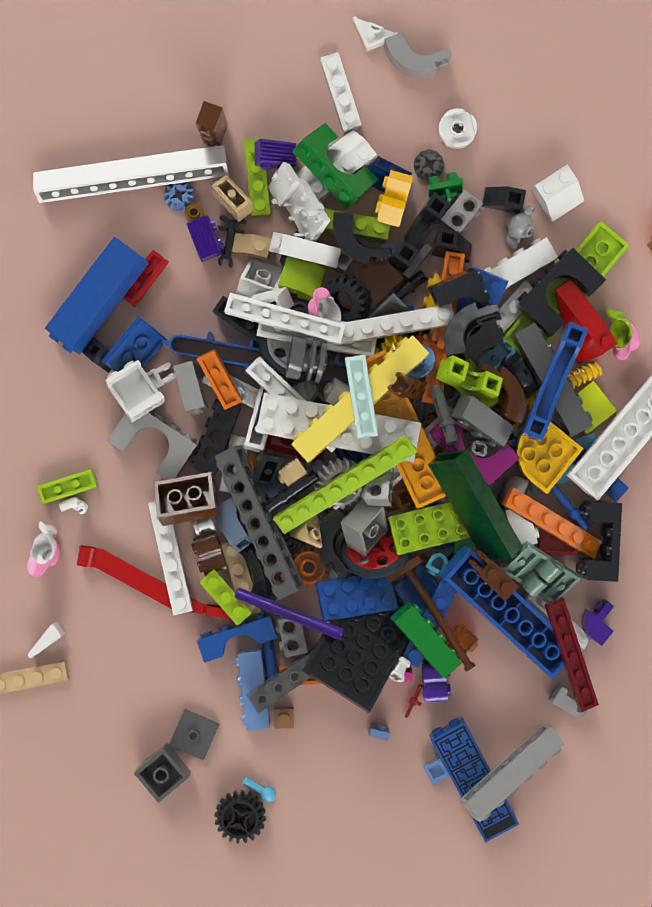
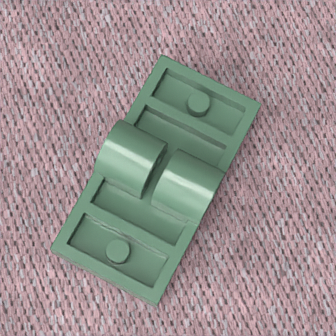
(540, 573)

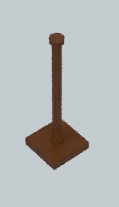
(409, 570)

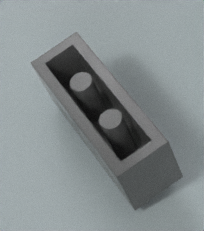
(481, 421)

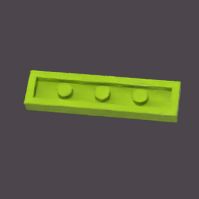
(256, 182)

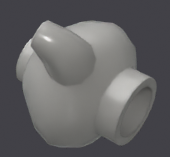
(519, 226)

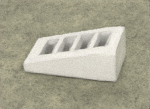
(51, 635)

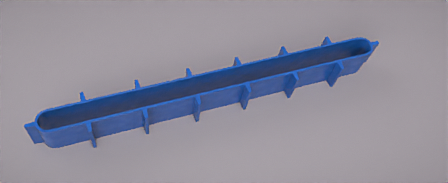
(210, 340)

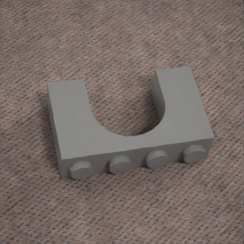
(180, 446)

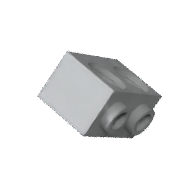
(457, 211)
(384, 484)
(296, 634)

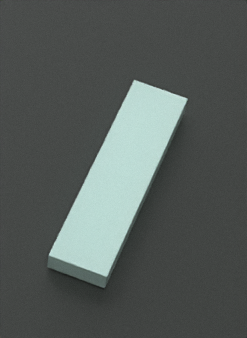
(361, 396)

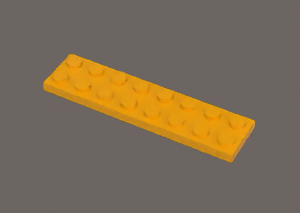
(417, 475)

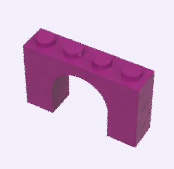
(489, 467)

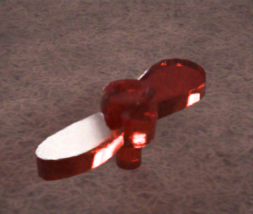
(420, 338)
(414, 700)

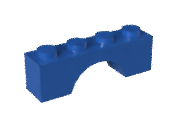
(213, 644)

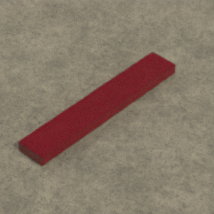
(571, 654)

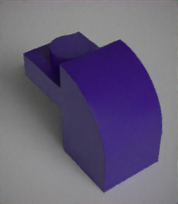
(593, 624)

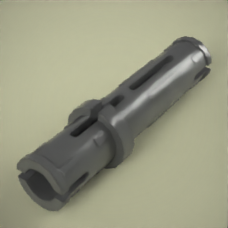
(446, 421)

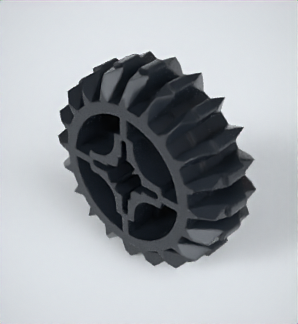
(227, 825)

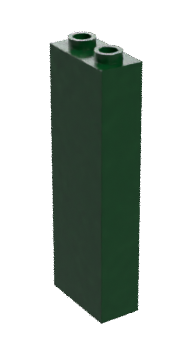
(475, 504)

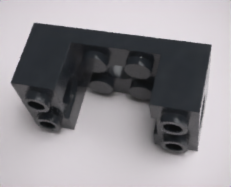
(608, 566)

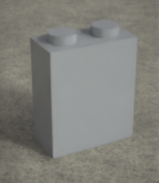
(191, 387)

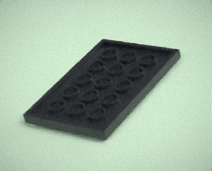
(361, 659)

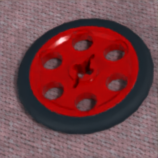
(372, 569)

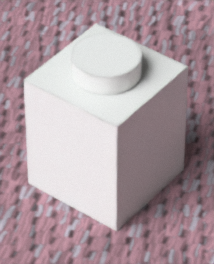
(334, 390)

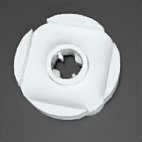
(463, 119)

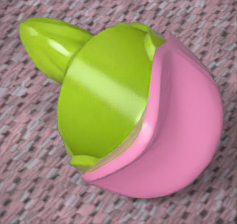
(624, 333)

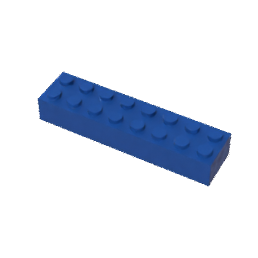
(512, 617)

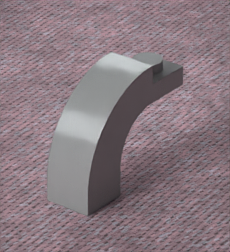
(411, 63)

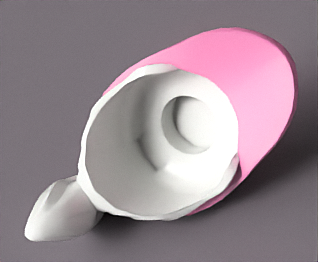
(324, 306)
(44, 551)

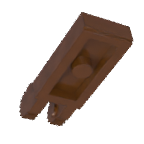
(494, 576)

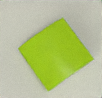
(301, 277)

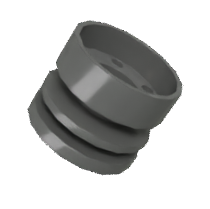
(306, 359)

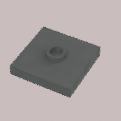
(194, 734)

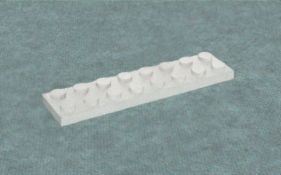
(288, 416)
(616, 445)

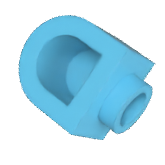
(436, 563)

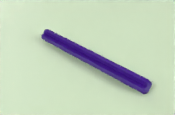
(289, 613)

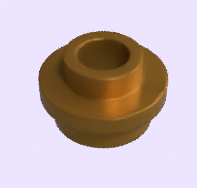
(193, 206)

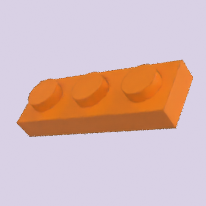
(219, 379)

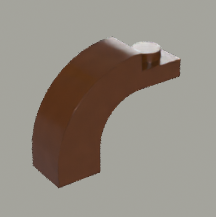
(510, 397)

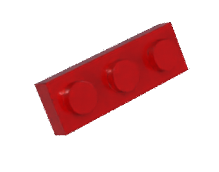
(155, 267)

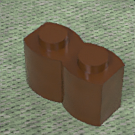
(209, 553)

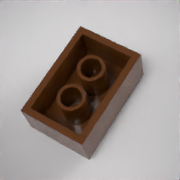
(186, 499)

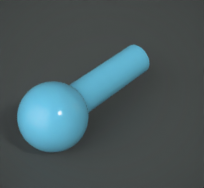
(267, 793)

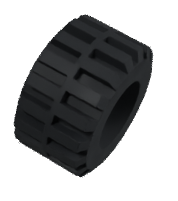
(357, 293)

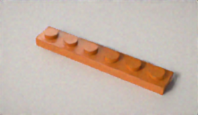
(551, 522)

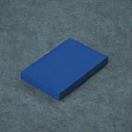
(137, 343)

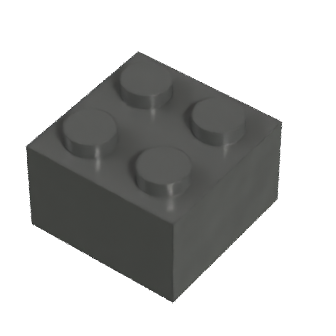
(162, 772)

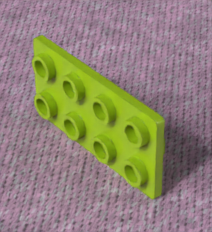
(426, 528)

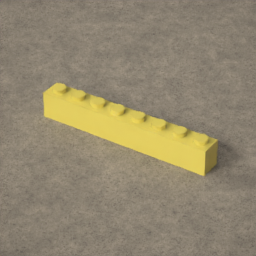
(341, 415)

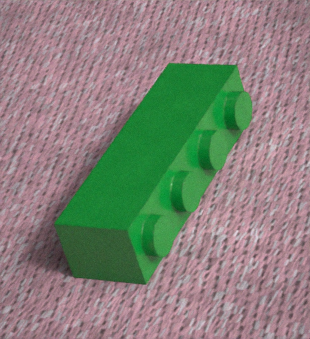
(425, 639)

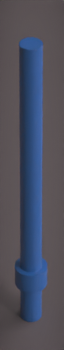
(574, 512)

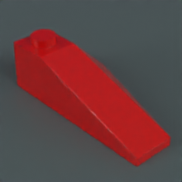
(578, 310)

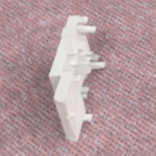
(299, 201)

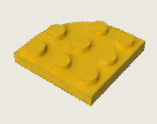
(546, 460)

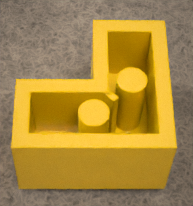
(393, 201)

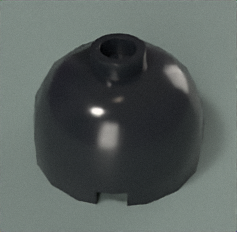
(525, 377)

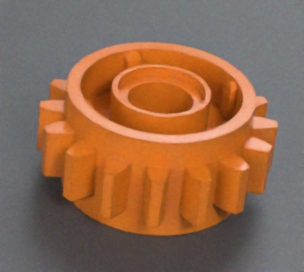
(310, 556)

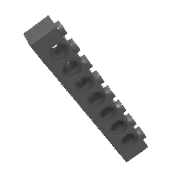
(268, 527)

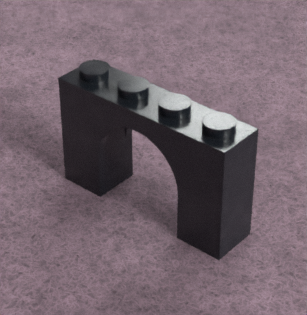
(570, 266)
(469, 285)

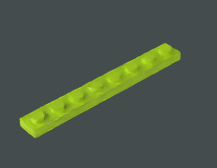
(345, 484)

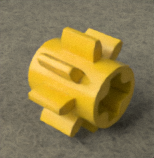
(391, 343)

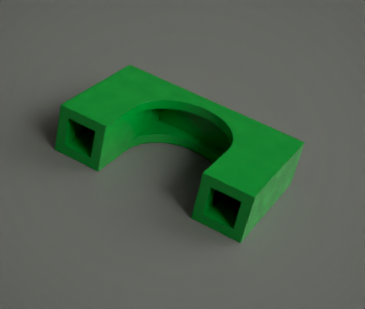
(344, 187)

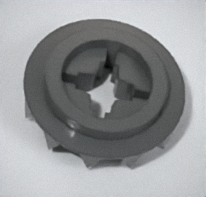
(420, 162)

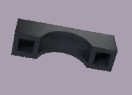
(418, 231)

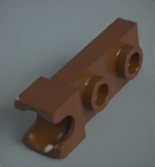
(408, 386)

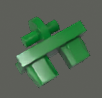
(447, 189)

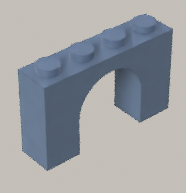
(230, 517)

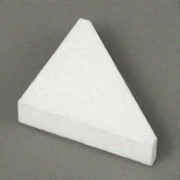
(371, 34)

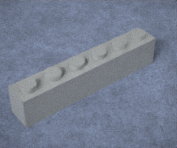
(512, 772)

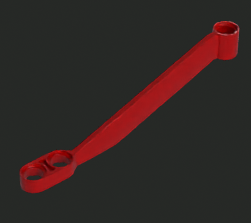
(138, 579)

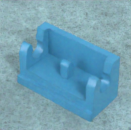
(494, 356)

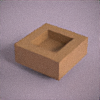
(284, 717)

